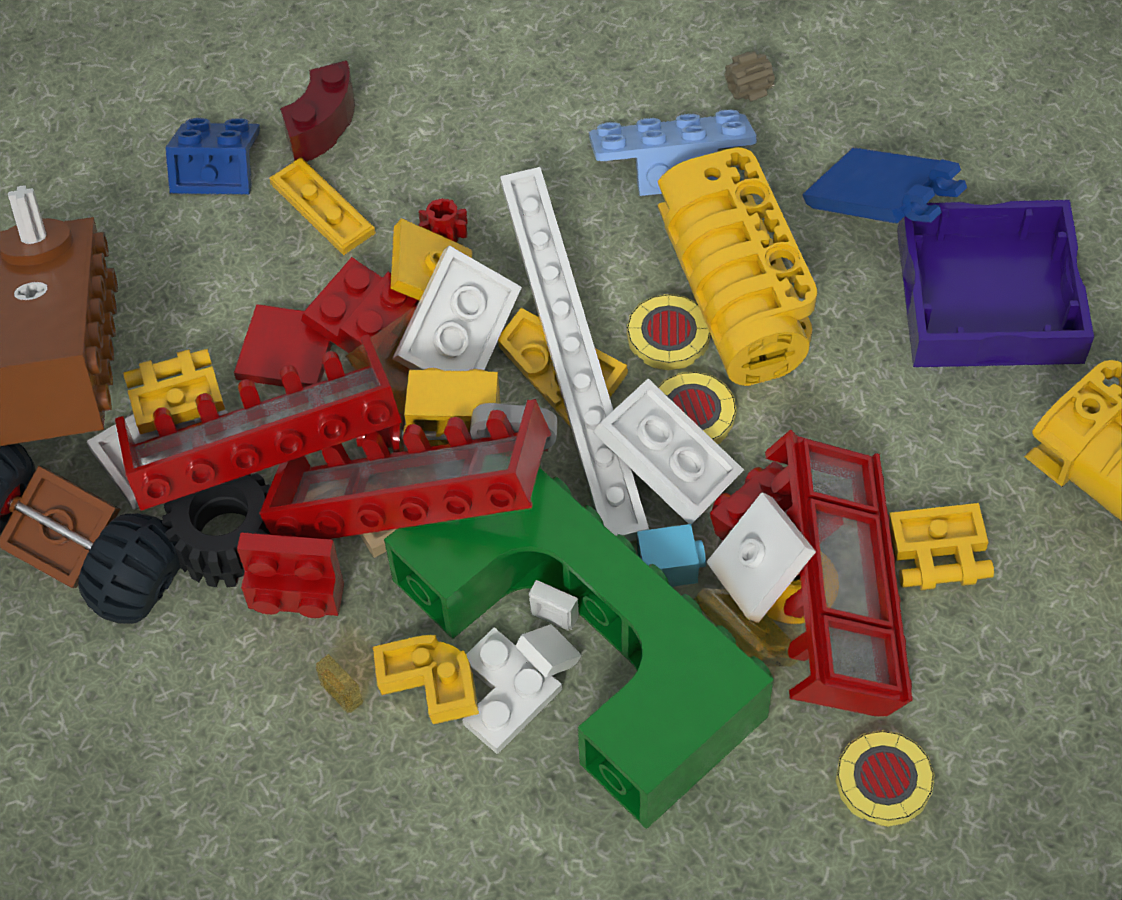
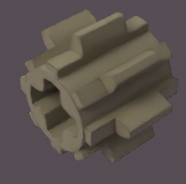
(749, 76)

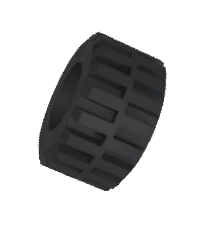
(208, 554)

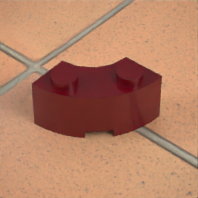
(321, 112)

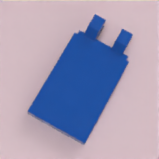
(885, 186)

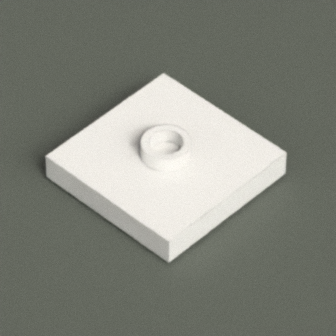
(760, 557)

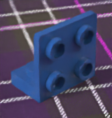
(211, 157)

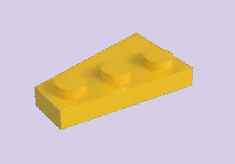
(528, 350)

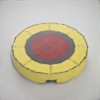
(668, 332)
(703, 401)
(885, 778)

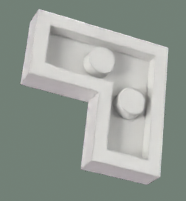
(516, 692)

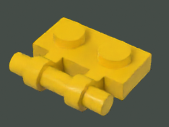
(175, 393)
(940, 532)

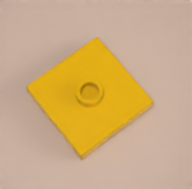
(416, 256)

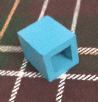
(673, 552)

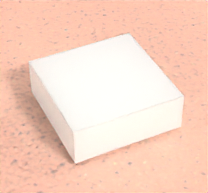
(553, 605)
(548, 650)

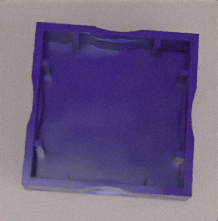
(995, 286)

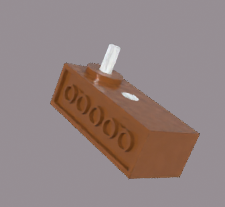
(54, 325)

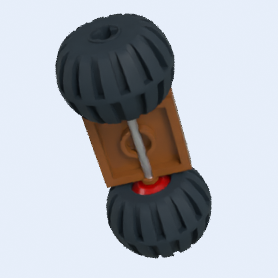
(81, 541)

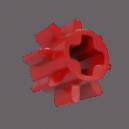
(444, 219)

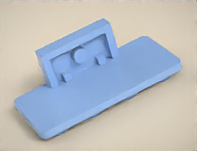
(665, 144)

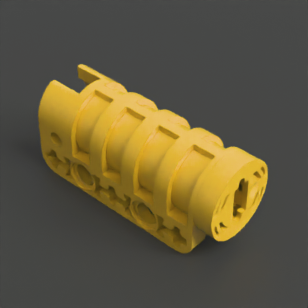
(737, 266)

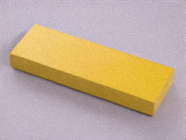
(322, 206)

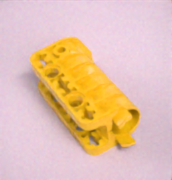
(1084, 444)

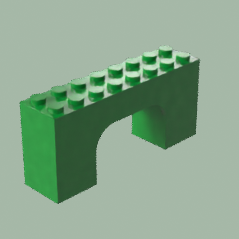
(692, 682)

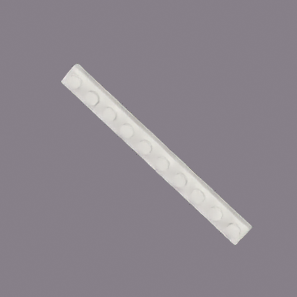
(571, 350)

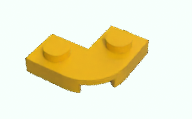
(433, 664)

